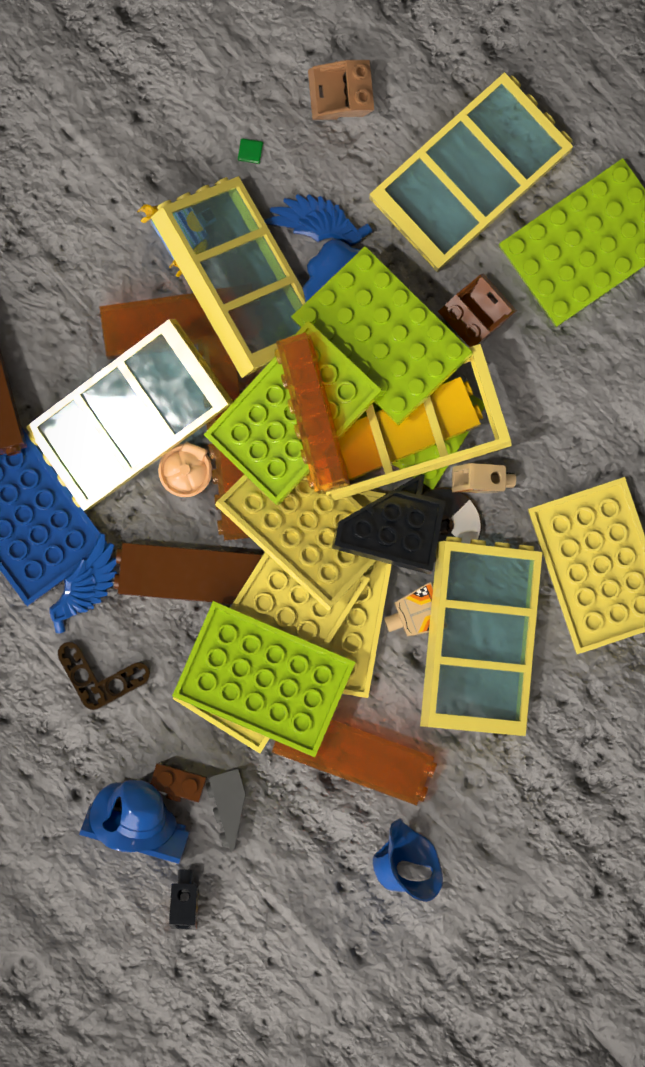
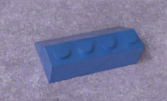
(171, 850)

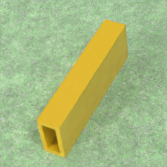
(414, 434)

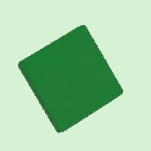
(250, 151)

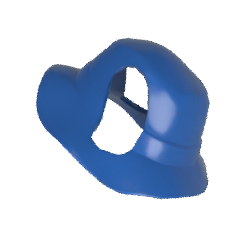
(144, 817)
(412, 847)

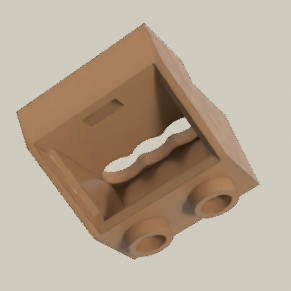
(329, 101)

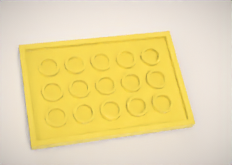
(299, 535)
(595, 562)

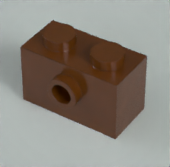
(178, 783)

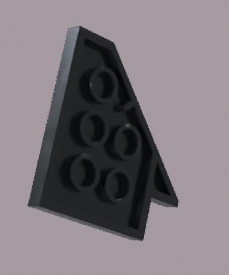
(395, 528)

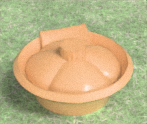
(185, 470)

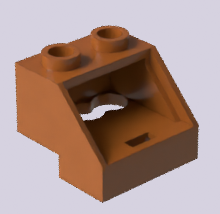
(462, 316)

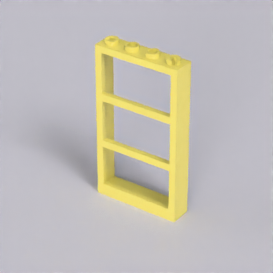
(495, 418)

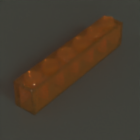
(312, 413)

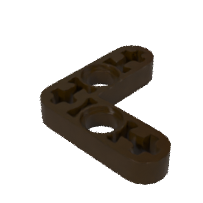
(101, 687)

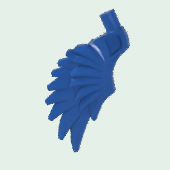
(317, 220)
(85, 584)

